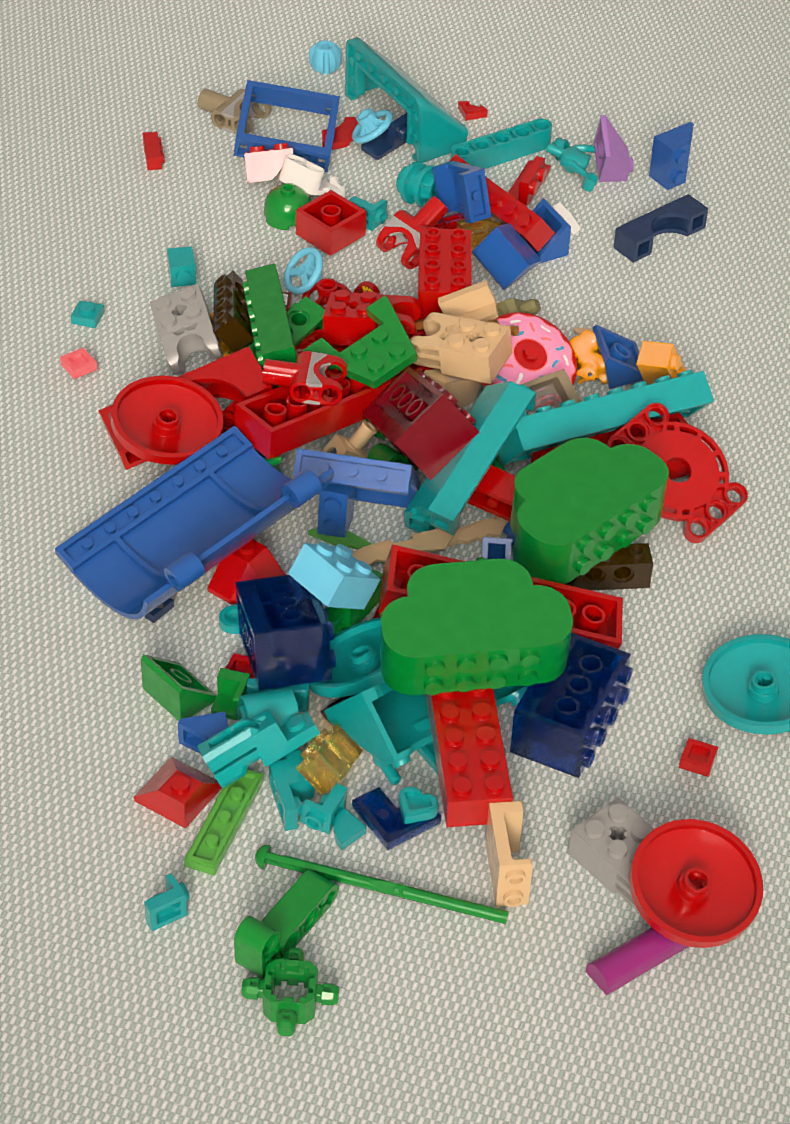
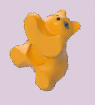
(588, 358)

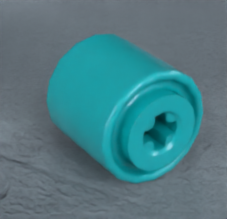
(279, 701)

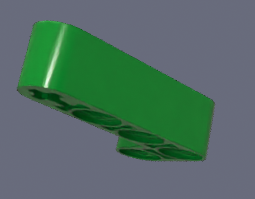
(285, 924)

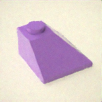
(611, 153)

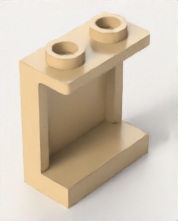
(509, 876)

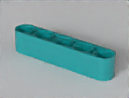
(505, 144)

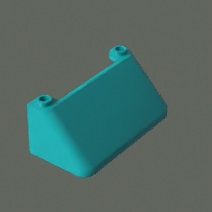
(429, 124)
(383, 720)

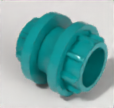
(416, 183)

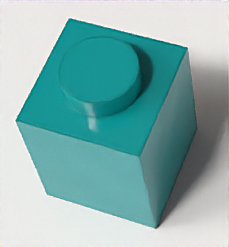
(181, 266)

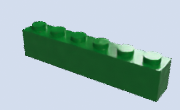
(268, 315)

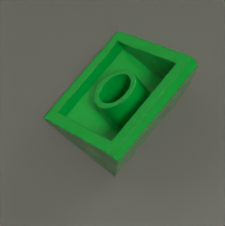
(174, 687)

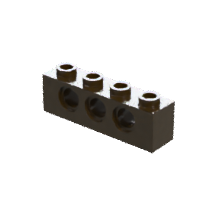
(231, 313)
(625, 569)

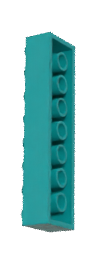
(604, 414)

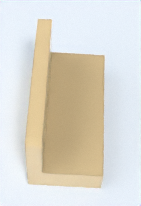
(471, 302)

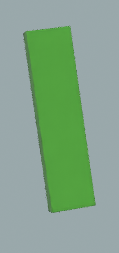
(223, 823)

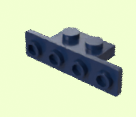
(388, 140)

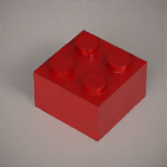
(330, 222)

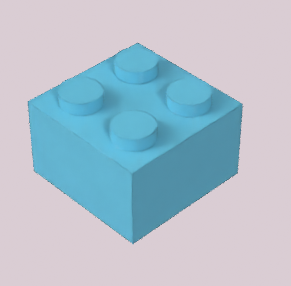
(334, 575)

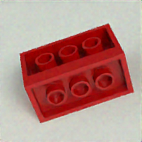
(443, 266)

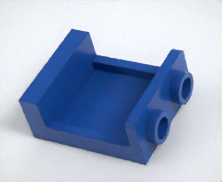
(462, 190)

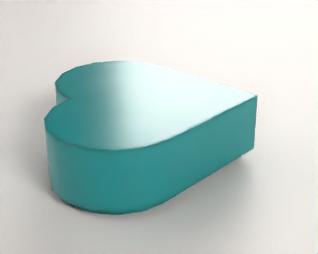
(416, 805)

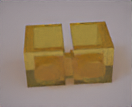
(328, 758)

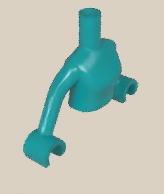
(576, 162)

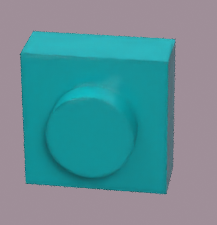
(87, 314)

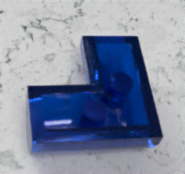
(386, 819)

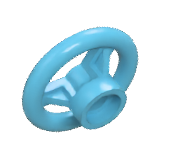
(368, 123)
(308, 271)

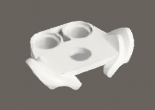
(308, 176)

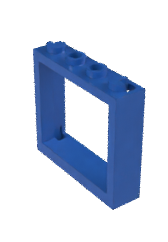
(293, 99)

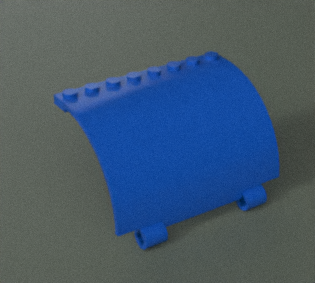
(184, 524)

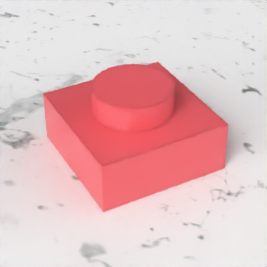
(78, 363)

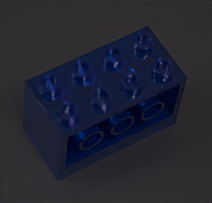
(284, 632)
(569, 716)

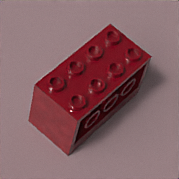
(422, 421)

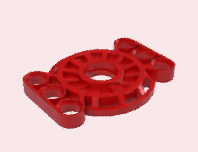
(689, 499)

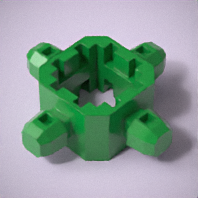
(288, 1012)

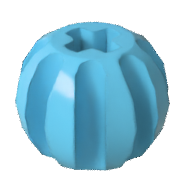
(325, 57)

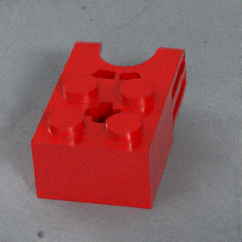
(347, 318)

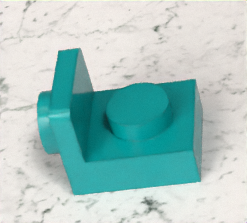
(375, 214)
(323, 815)
(167, 906)

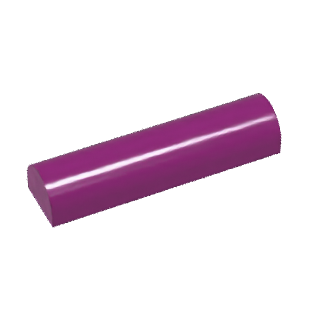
(631, 960)

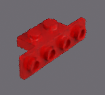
(530, 180)

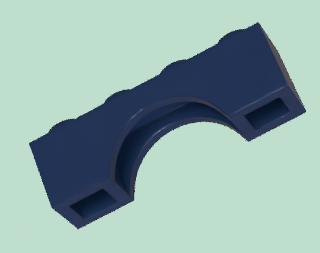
(680, 216)

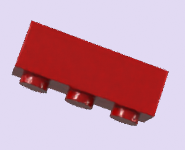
(153, 150)

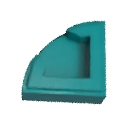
(347, 829)

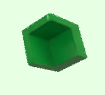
(230, 686)

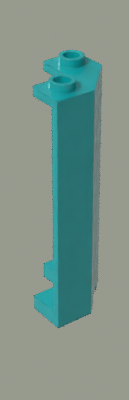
(445, 496)

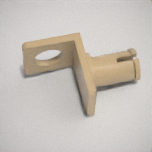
(355, 445)

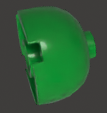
(282, 204)

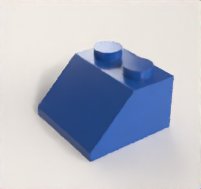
(671, 156)

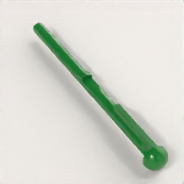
(265, 857)

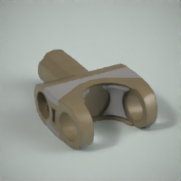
(227, 109)

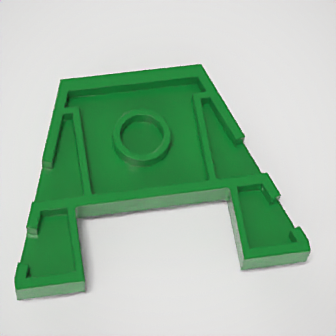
(377, 354)

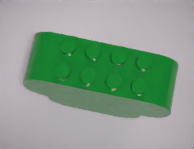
(584, 506)
(473, 630)

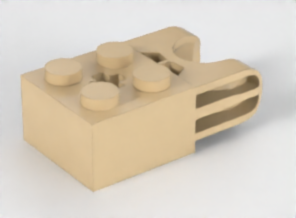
(463, 347)

